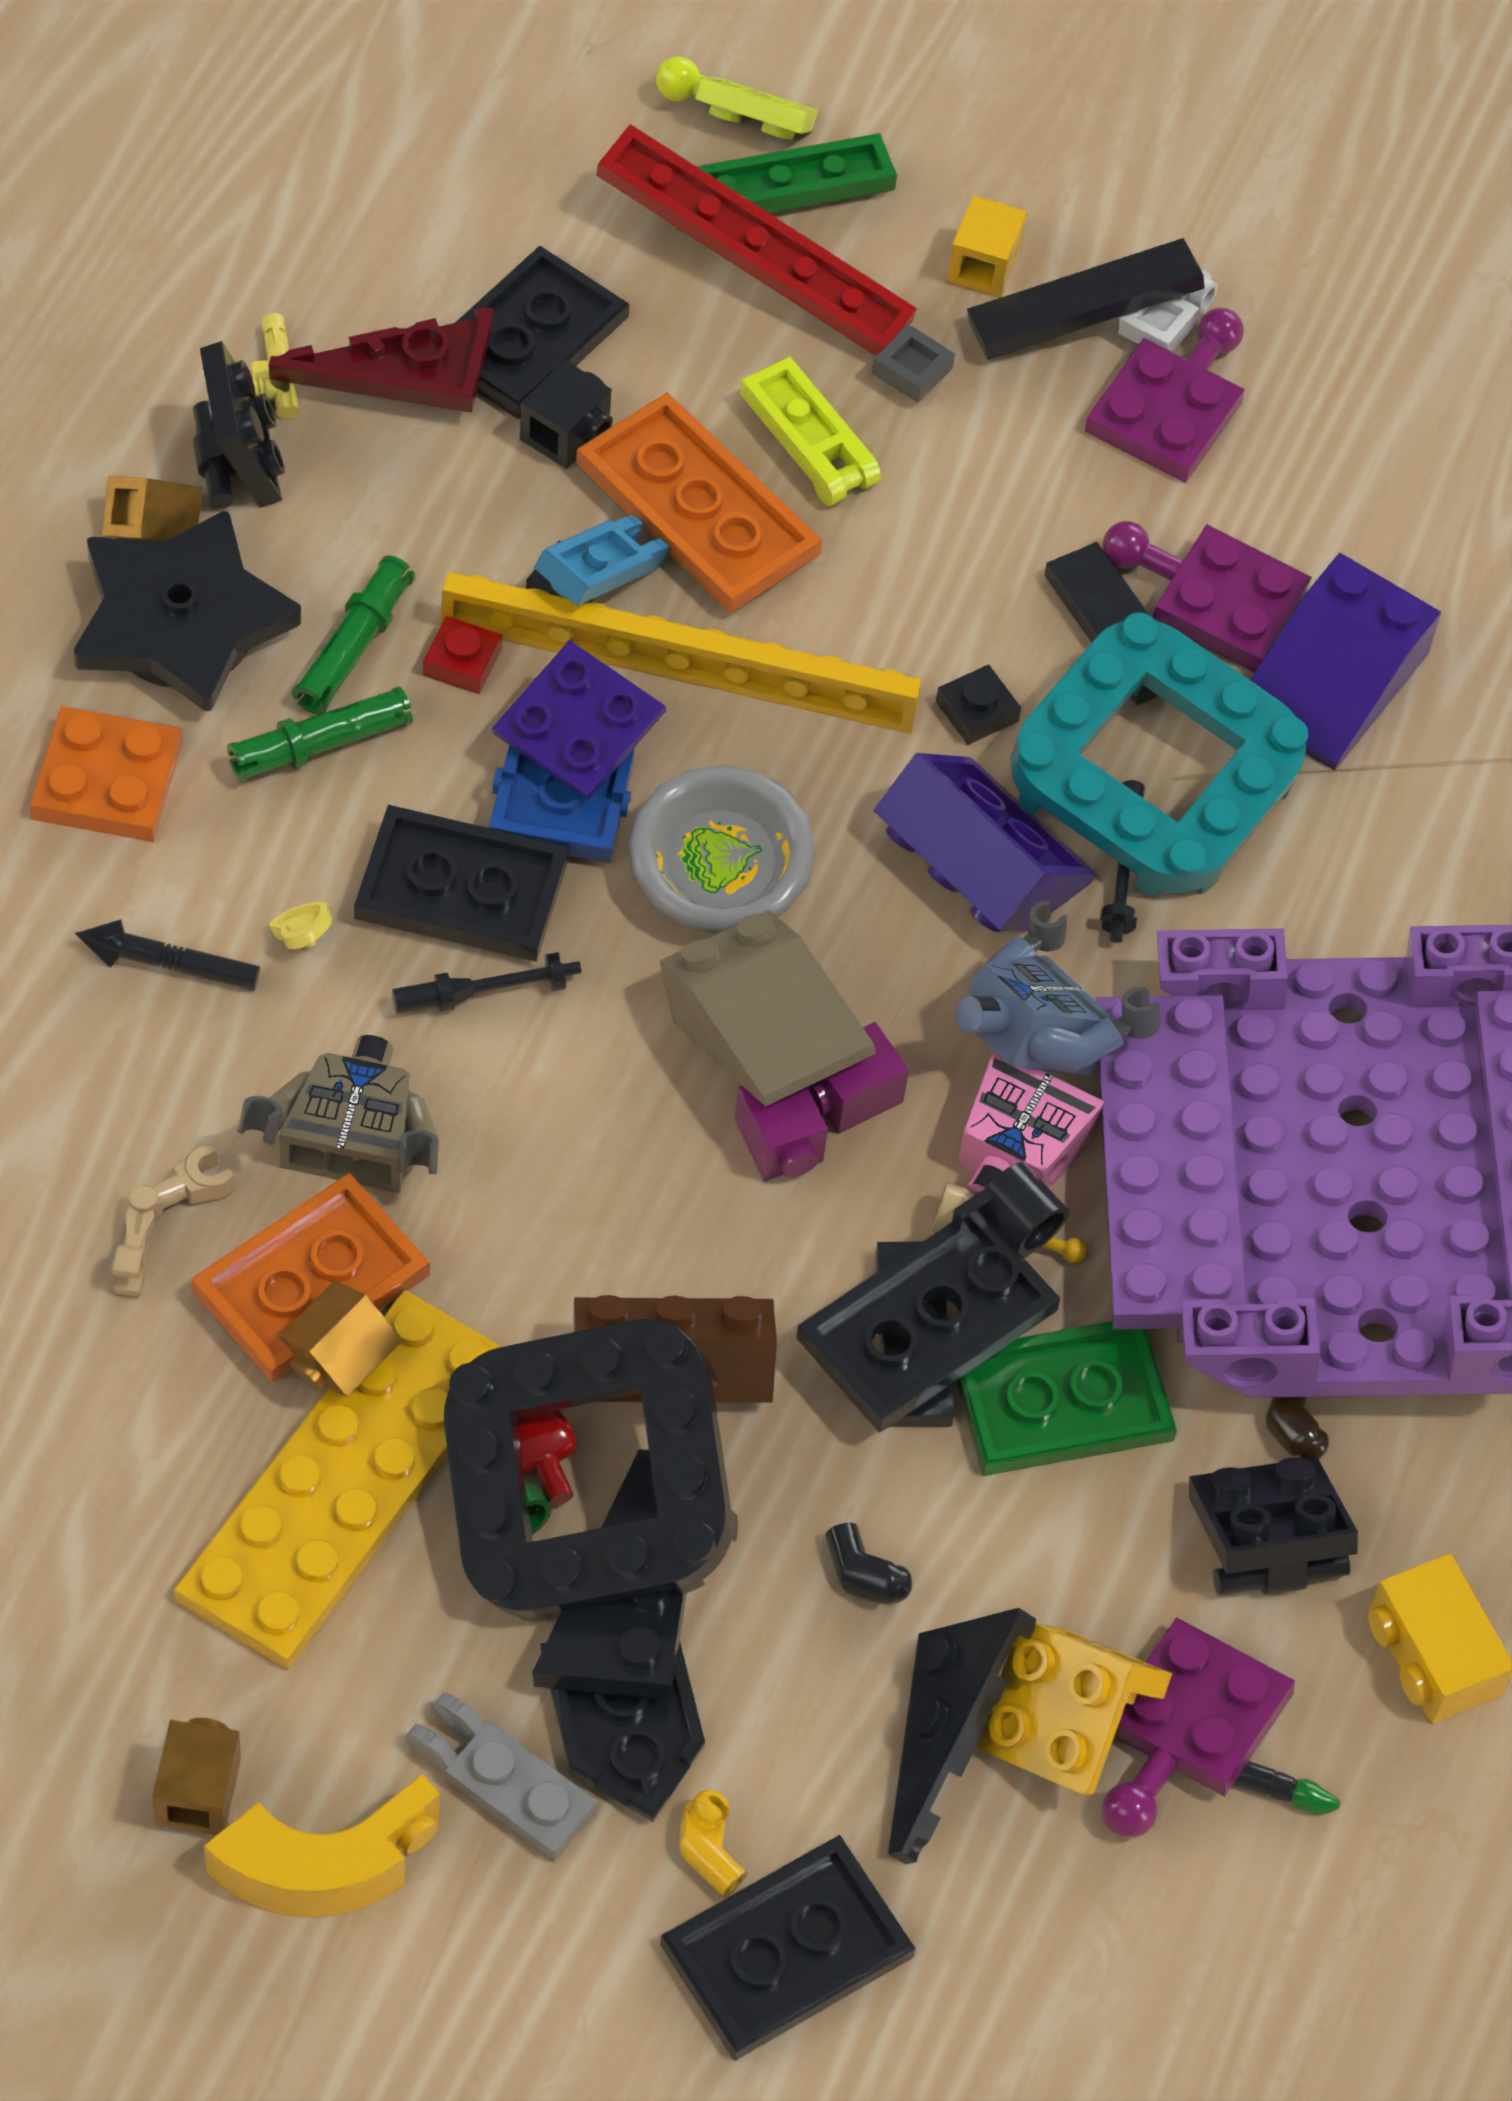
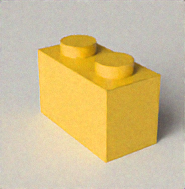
(1439, 1639)

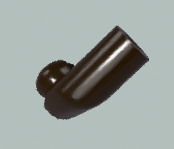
(1296, 1428)

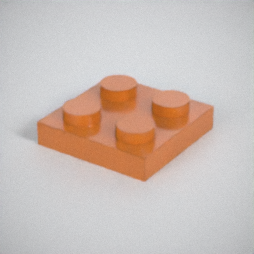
(106, 773)

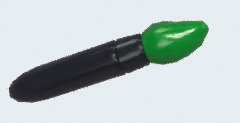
(1301, 1793)

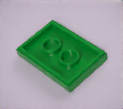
(1066, 1398)

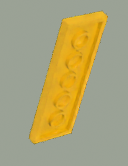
(333, 1492)

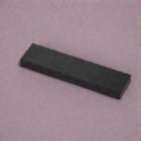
(1085, 298)

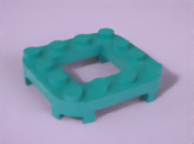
(1116, 819)

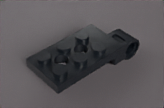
(969, 1262)

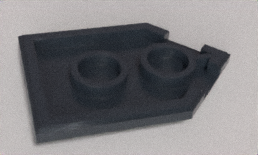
(631, 1744)

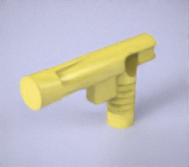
(276, 344)

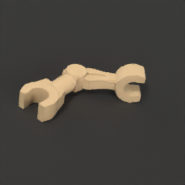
(148, 1202)

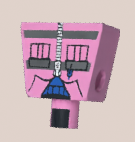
(1026, 1120)

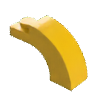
(323, 1872)

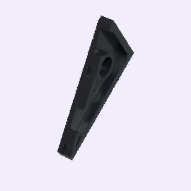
(947, 1713)

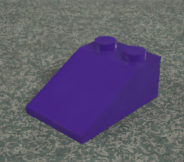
(1346, 655)

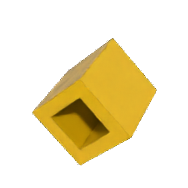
(987, 246)

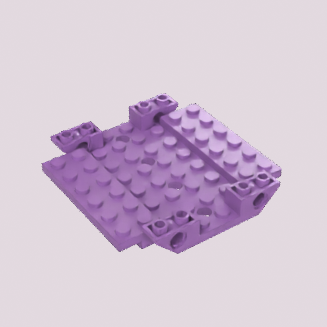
(1244, 1178)

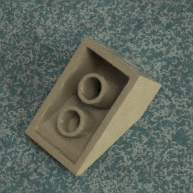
(763, 1008)

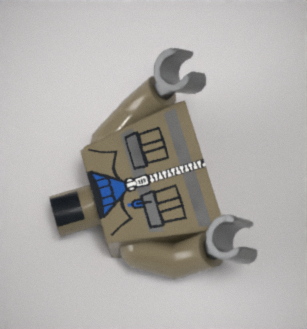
(348, 1119)

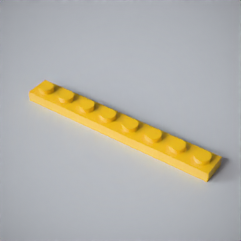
(686, 652)

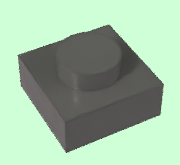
(913, 363)

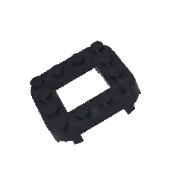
(609, 1562)

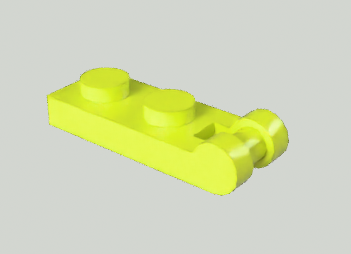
(810, 430)

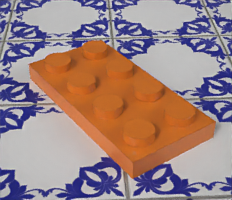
(699, 502)

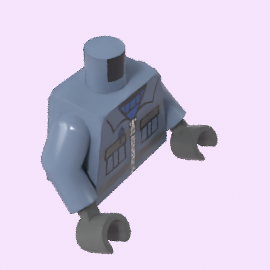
(1039, 1014)

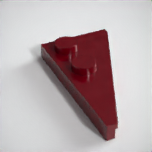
(402, 364)

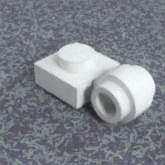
(1171, 320)

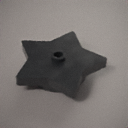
(180, 610)

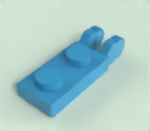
(600, 559)

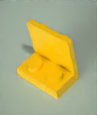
(1065, 1705)

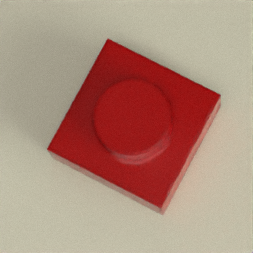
(462, 654)

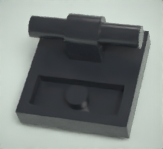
(235, 432)
(1274, 1525)

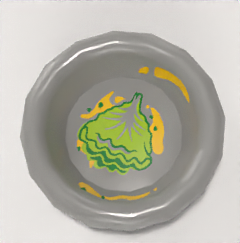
(721, 847)

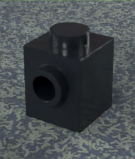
(565, 413)

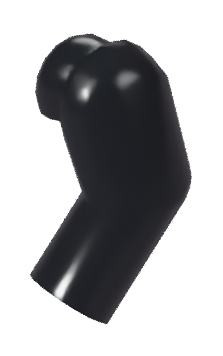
(863, 1573)

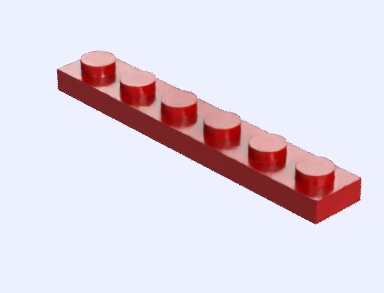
(755, 240)

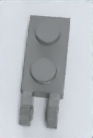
(505, 1779)

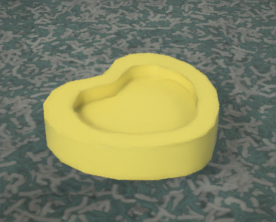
(302, 925)

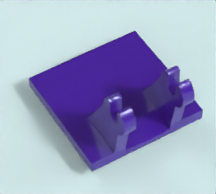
(579, 719)

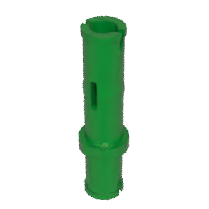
(365, 616)
(295, 742)

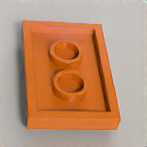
(293, 1261)

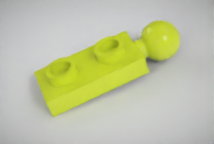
(680, 80)

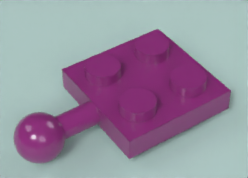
(1168, 405)
(1220, 593)
(1203, 1727)

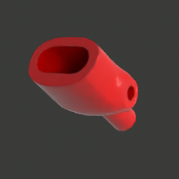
(544, 1443)

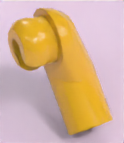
(702, 1842)

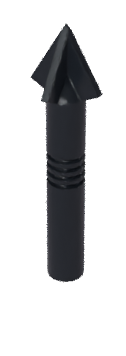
(112, 942)

